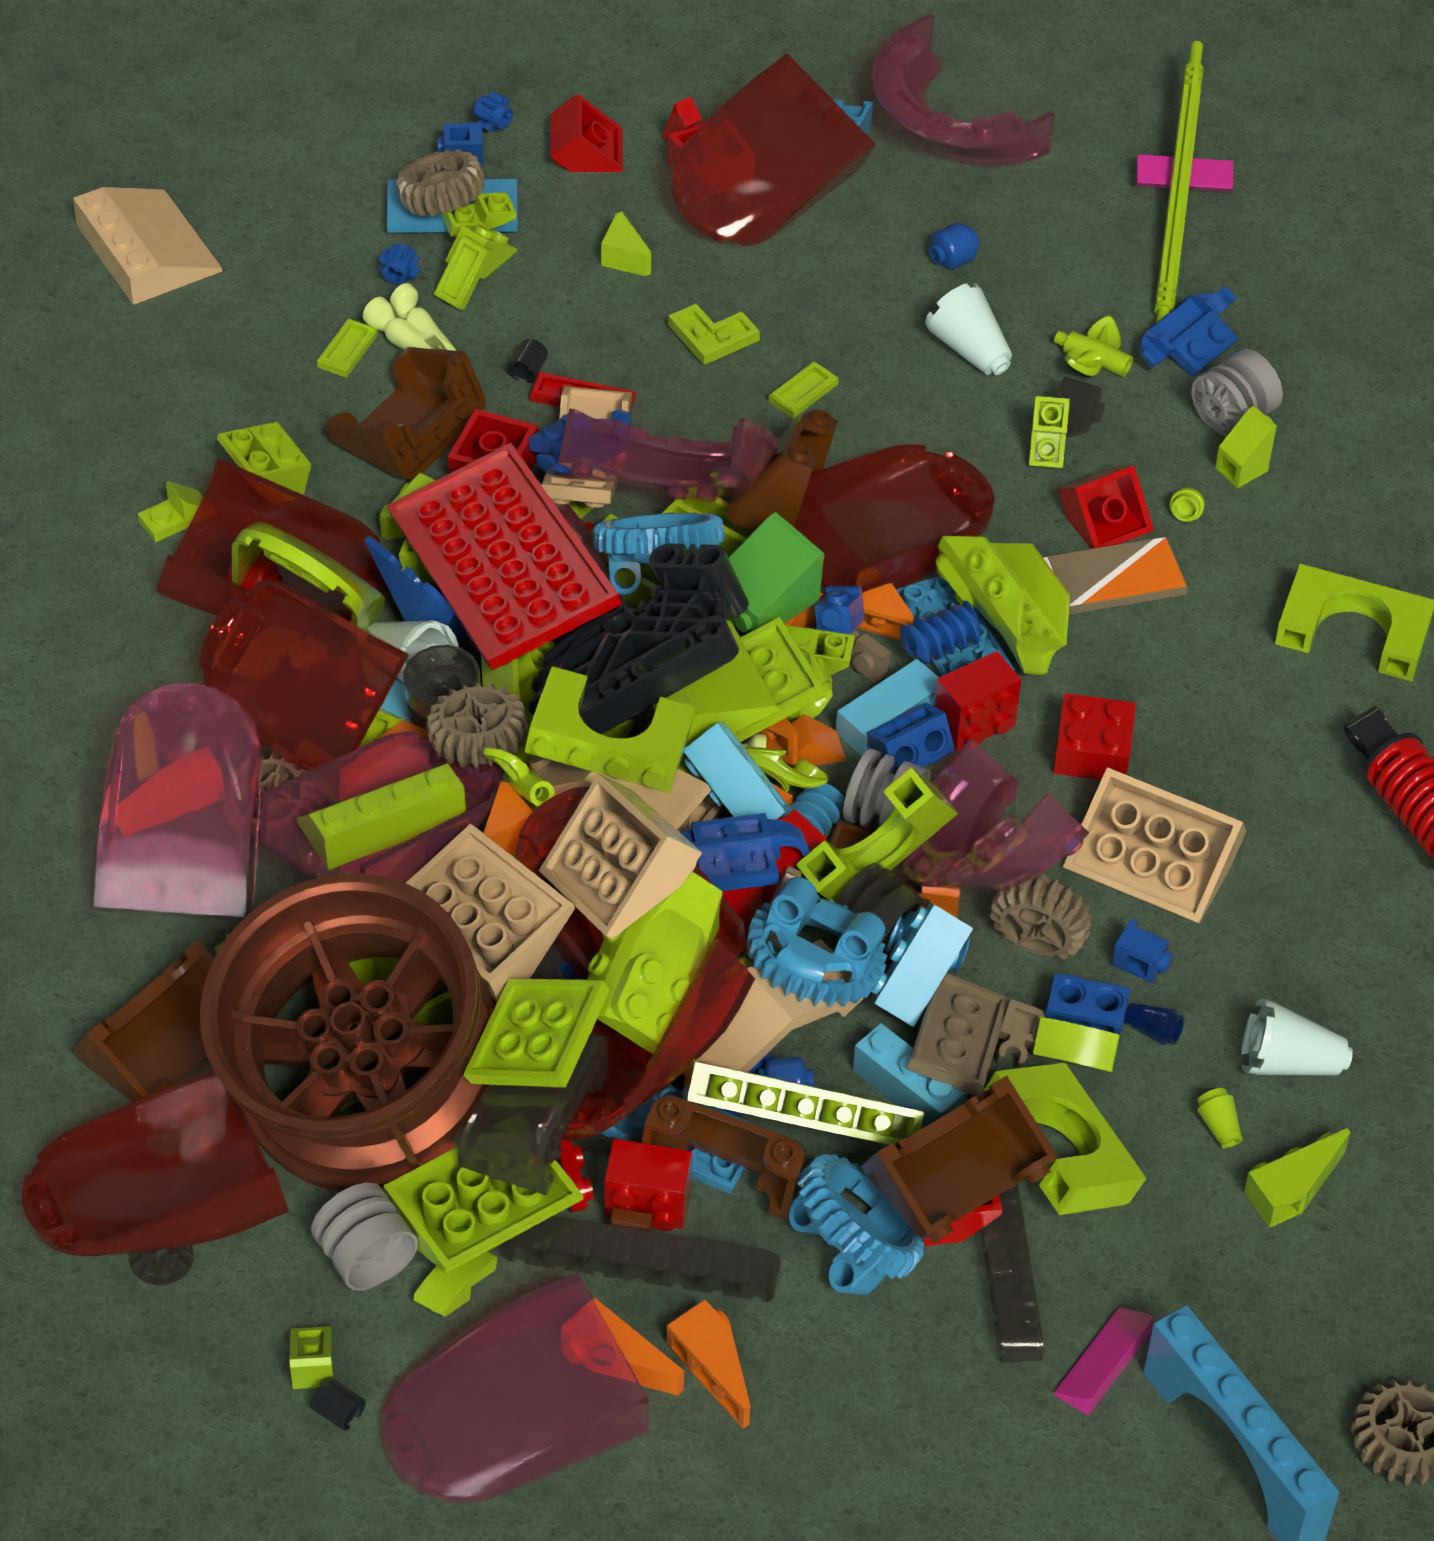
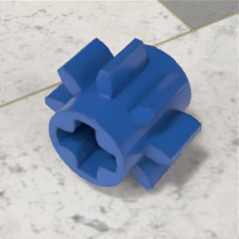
(493, 112)
(399, 263)

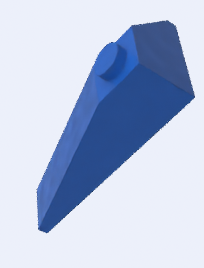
(412, 597)

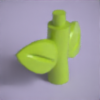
(1096, 349)
(517, 774)

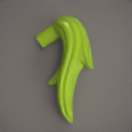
(771, 763)

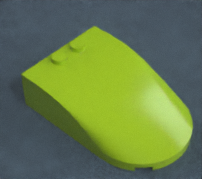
(308, 563)

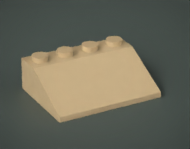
(143, 240)
(1156, 845)
(618, 857)
(497, 904)

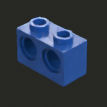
(915, 737)
(1085, 1003)

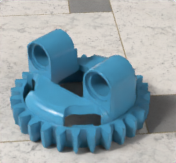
(633, 539)
(801, 963)
(870, 1242)

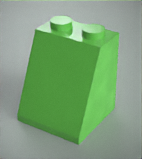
(777, 573)

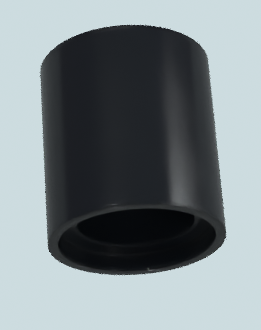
(528, 360)
(337, 1403)

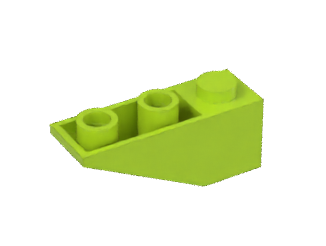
(1289, 1183)

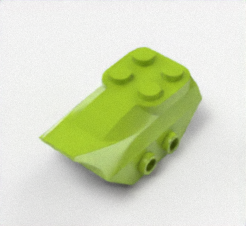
(1012, 592)
(656, 960)

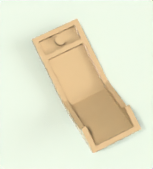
(593, 490)
(673, 806)
(767, 1019)

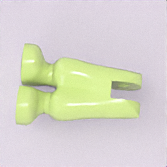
(403, 322)

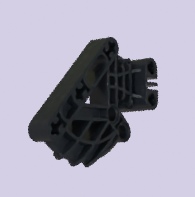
(648, 656)

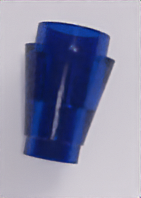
(1155, 1022)

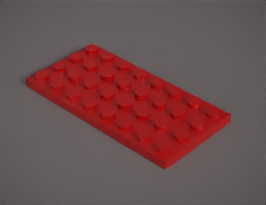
(503, 556)

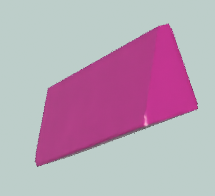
(1205, 173)
(1105, 1359)

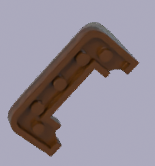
(419, 418)
(786, 477)
(155, 1033)
(778, 1158)
(961, 1161)

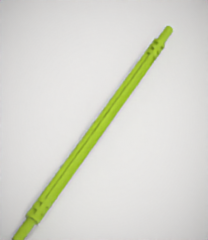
(1179, 183)

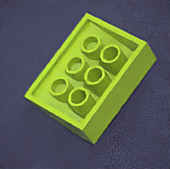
(728, 695)
(469, 1213)

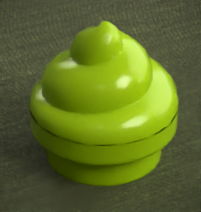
(1187, 504)

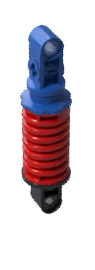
(1398, 770)

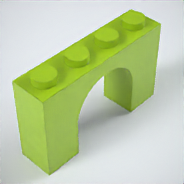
(1323, 593)
(644, 759)
(917, 816)
(1104, 1170)

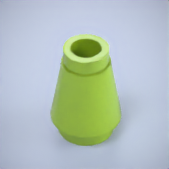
(1220, 1115)

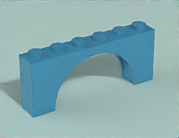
(1295, 1489)

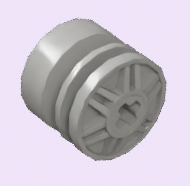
(1235, 386)
(866, 787)
(364, 1236)

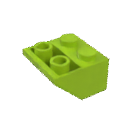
(268, 453)

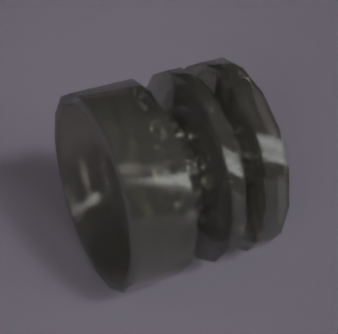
(433, 674)
(881, 894)

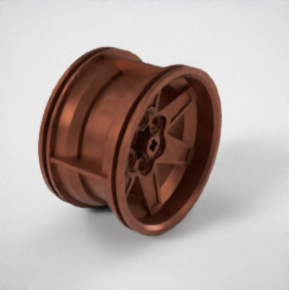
(314, 935)

